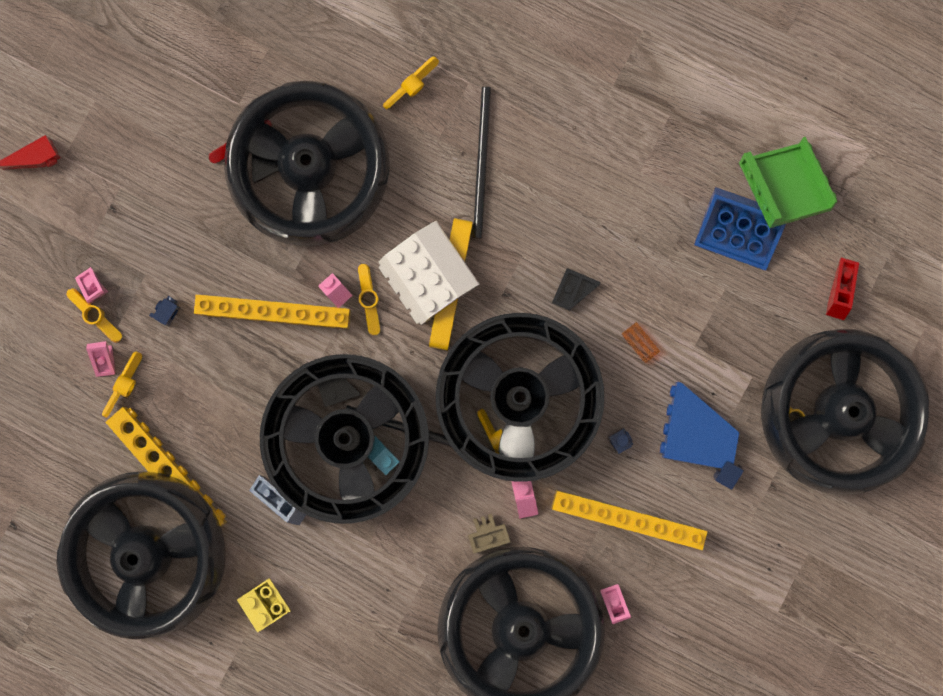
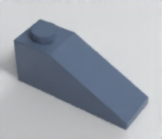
(266, 492)

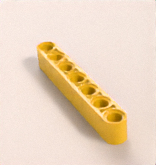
(444, 319)

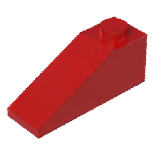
(34, 155)
(843, 289)

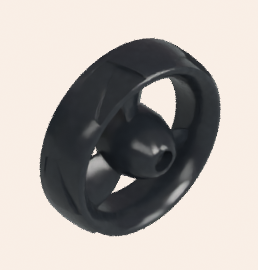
(346, 138)
(845, 412)
(289, 422)
(517, 444)
(140, 555)
(568, 631)

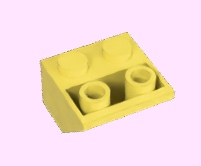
(263, 605)

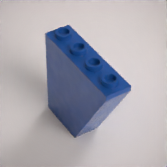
(696, 431)

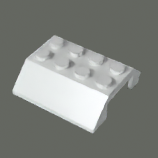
(427, 272)

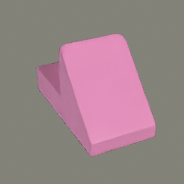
(90, 285)
(101, 358)
(525, 499)
(615, 604)

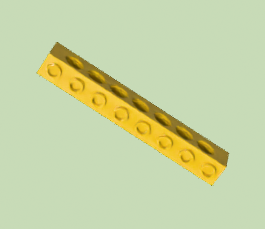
(272, 311)
(118, 425)
(629, 520)

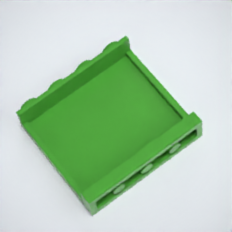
(788, 183)

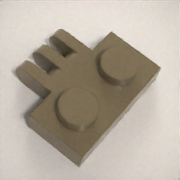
(488, 535)

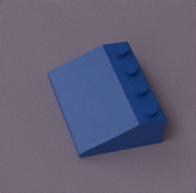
(738, 230)

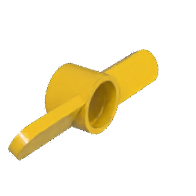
(413, 83)
(370, 311)
(102, 323)
(124, 384)
(493, 436)

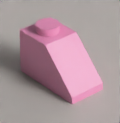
(335, 290)

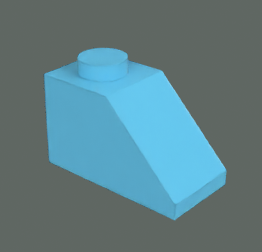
(383, 457)

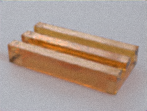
(647, 339)

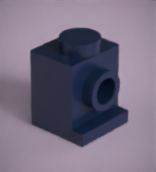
(166, 311)
(620, 441)

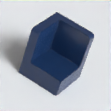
(728, 474)

